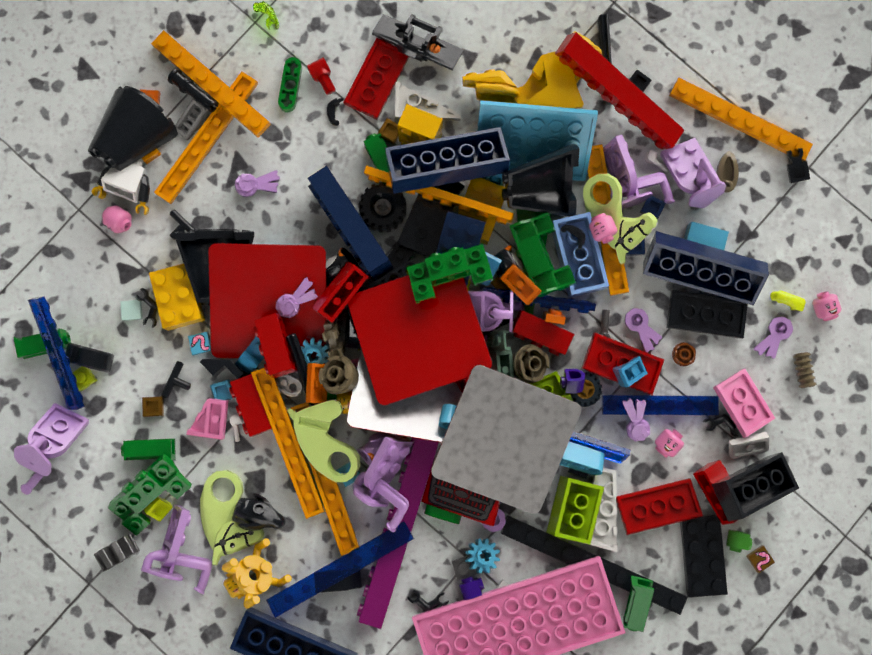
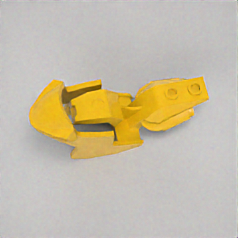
(548, 85)

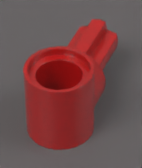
(320, 73)

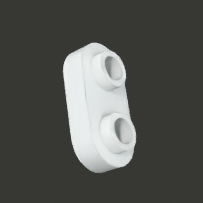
(284, 385)

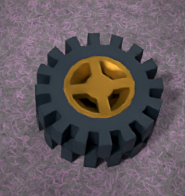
(591, 389)

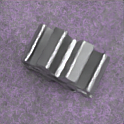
(116, 552)

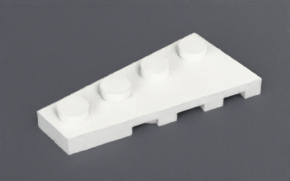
(605, 527)

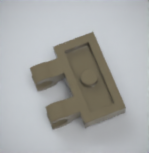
(332, 334)

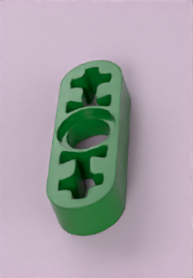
(286, 77)

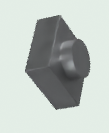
(462, 568)

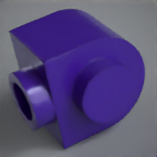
(572, 381)
(471, 587)

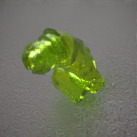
(265, 8)

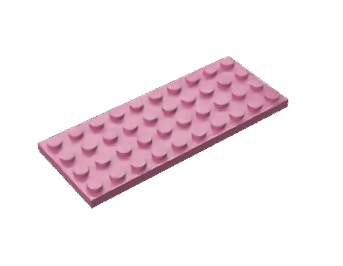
(527, 617)

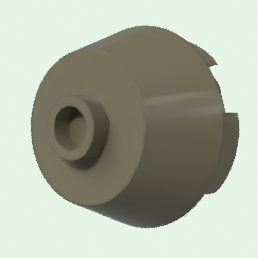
(530, 363)
(338, 375)

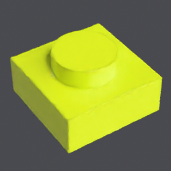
(84, 378)
(158, 508)

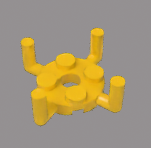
(263, 572)

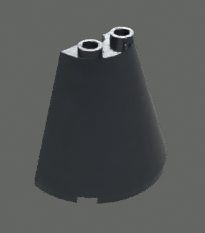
(130, 129)
(543, 183)
(195, 254)

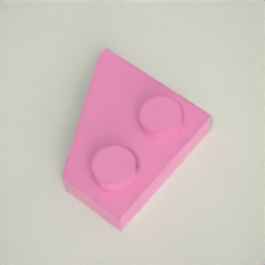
(211, 420)

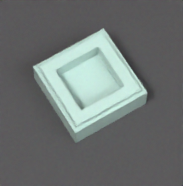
(131, 310)

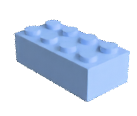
(585, 263)

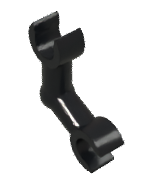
(153, 307)
(724, 418)
(430, 605)

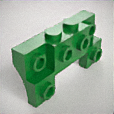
(535, 257)
(448, 267)
(145, 488)

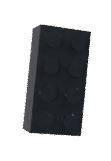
(755, 487)

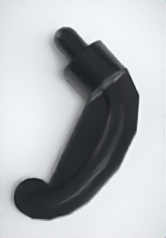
(331, 110)
(576, 232)

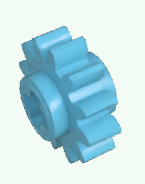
(316, 347)
(485, 563)

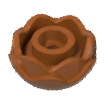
(689, 351)

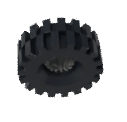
(372, 215)

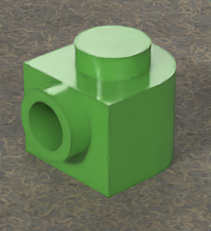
(738, 540)

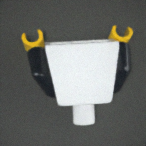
(128, 183)

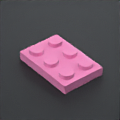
(744, 403)

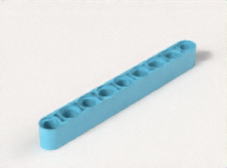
(574, 457)

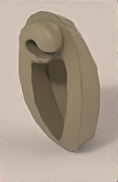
(728, 171)

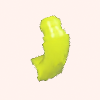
(795, 302)

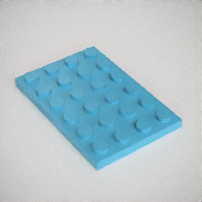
(539, 130)

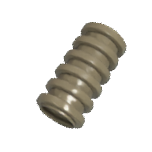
(804, 370)

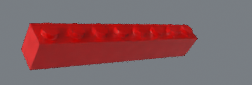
(619, 91)

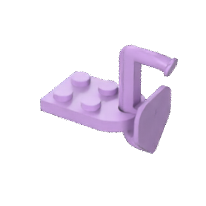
(690, 165)
(622, 167)
(489, 304)
(48, 440)
(378, 476)
(169, 553)

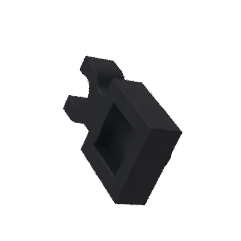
(798, 169)

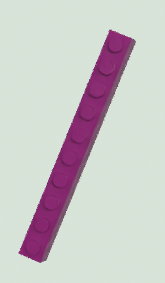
(387, 568)

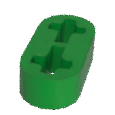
(442, 514)

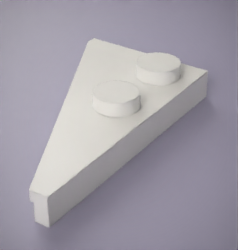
(411, 97)

